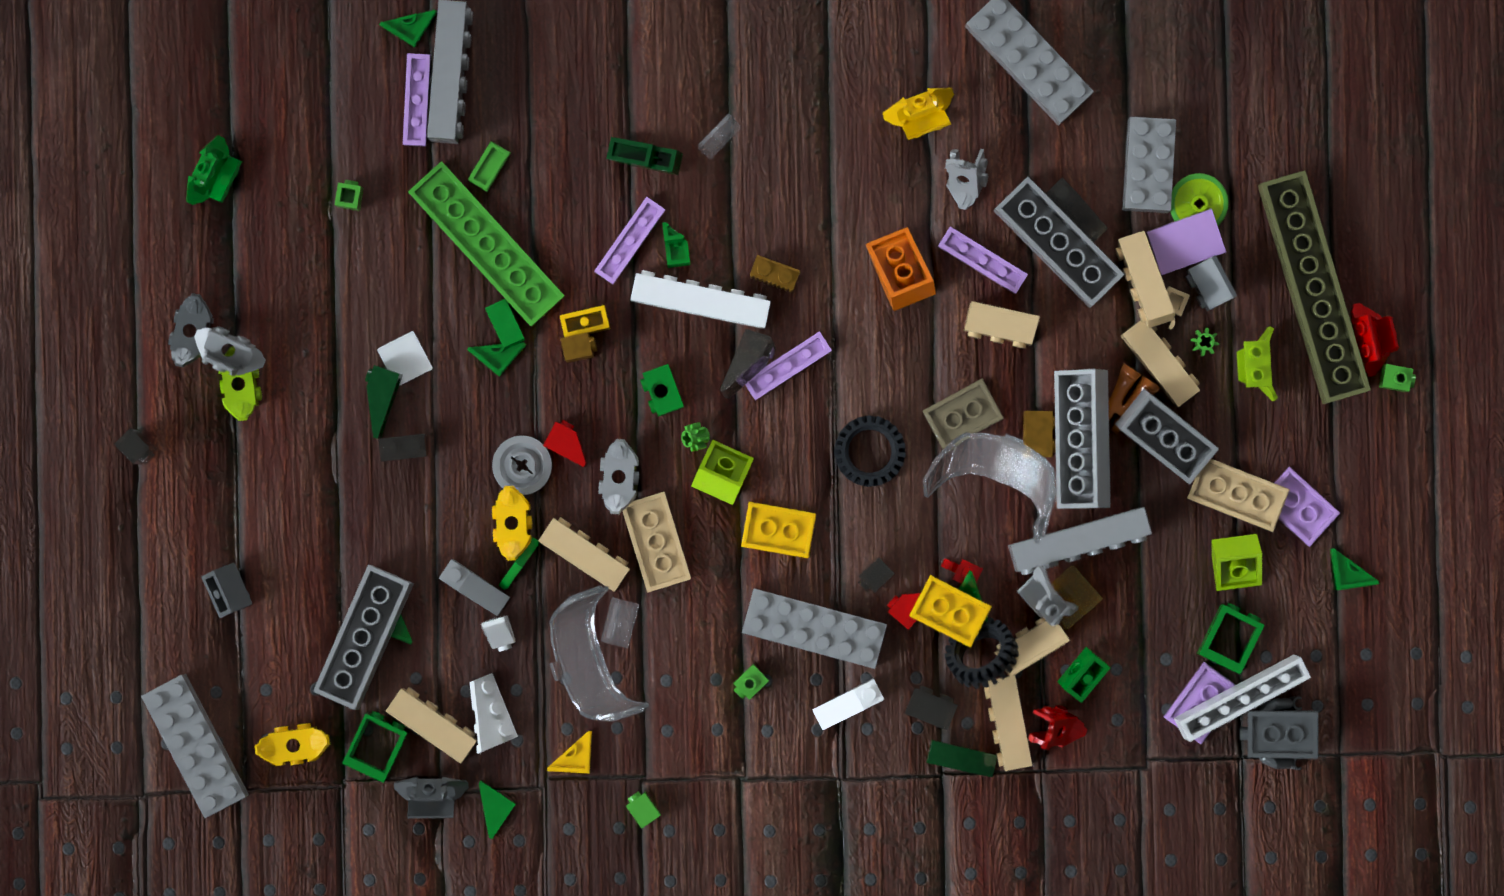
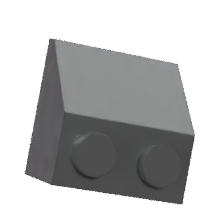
(1210, 283)

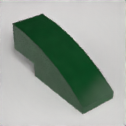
(644, 155)
(961, 758)

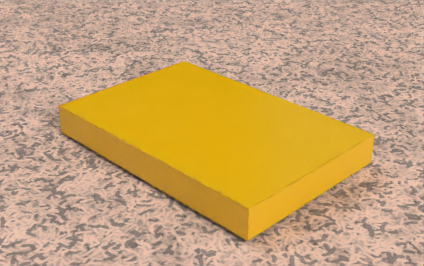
(778, 530)
(950, 611)

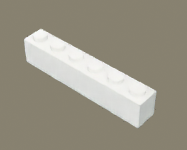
(700, 301)
(1242, 697)

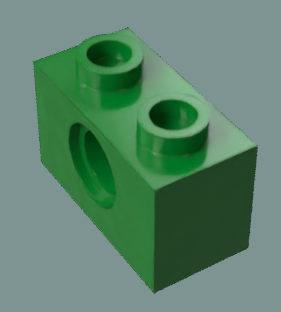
(662, 376)
(1083, 674)

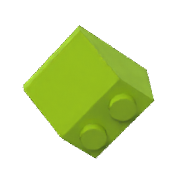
(722, 472)
(1237, 562)

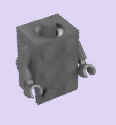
(1280, 734)

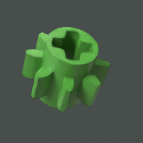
(1198, 340)
(695, 436)

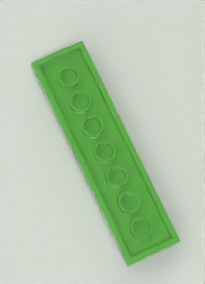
(486, 244)

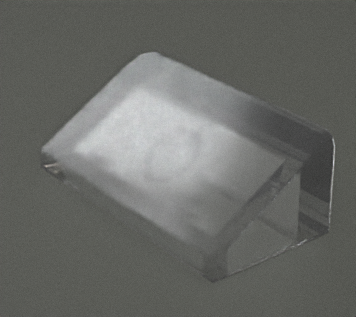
(719, 136)
(619, 622)

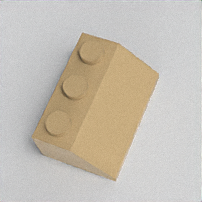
(1000, 324)
(1036, 644)

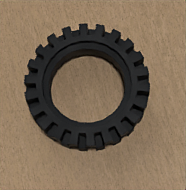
(897, 451)
(991, 671)

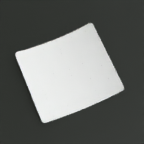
(405, 357)

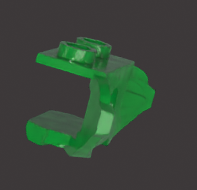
(213, 160)

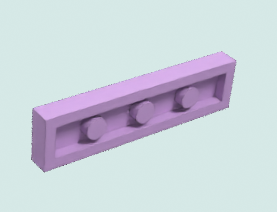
(416, 99)
(629, 240)
(982, 260)
(788, 365)

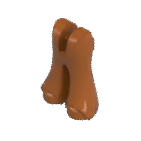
(1125, 381)

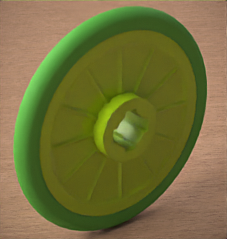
(1203, 187)

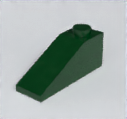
(381, 393)

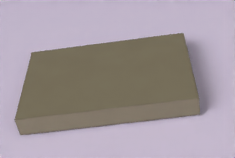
(963, 412)

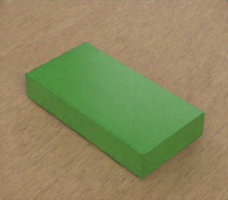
(489, 166)

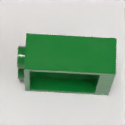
(1220, 659)
(364, 767)

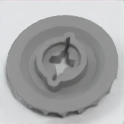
(522, 448)

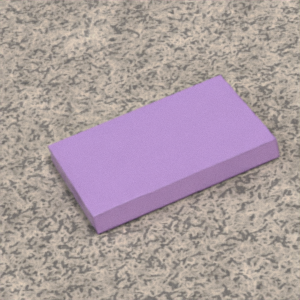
(1186, 241)
(1305, 509)
(1202, 687)

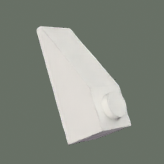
(499, 633)
(848, 704)

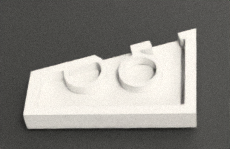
(491, 715)

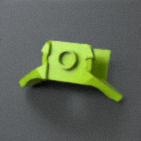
(1255, 364)
(242, 402)

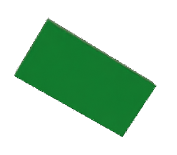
(504, 324)

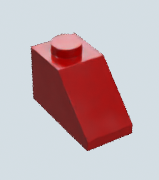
(565, 442)
(902, 607)

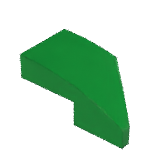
(676, 247)

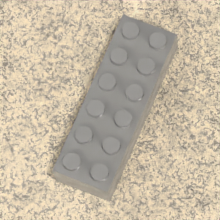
(1029, 59)
(448, 72)
(1058, 242)
(1082, 439)
(1080, 539)
(814, 628)
(363, 637)
(195, 745)

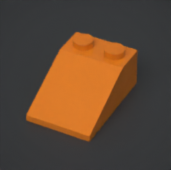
(901, 269)

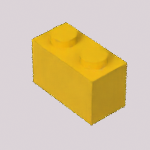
(585, 321)

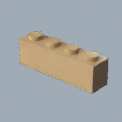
(1145, 279)
(1161, 363)
(583, 554)
(1009, 724)
(432, 725)

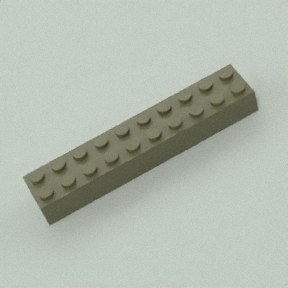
(1314, 287)

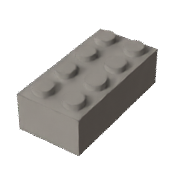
(1149, 164)
(1166, 436)

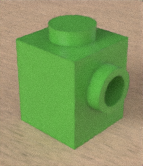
(349, 195)
(1397, 378)
(750, 682)

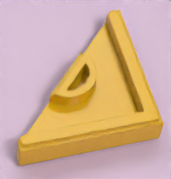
(576, 758)

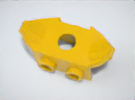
(921, 112)
(511, 542)
(274, 745)

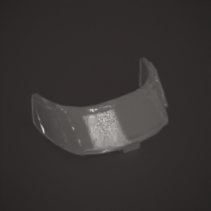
(1002, 460)
(582, 663)

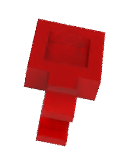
(962, 569)

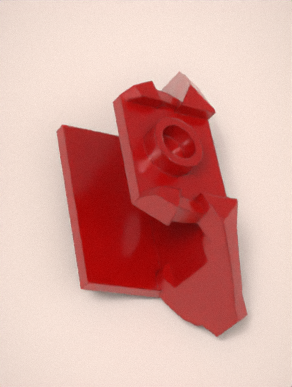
(1374, 337)
(1059, 717)

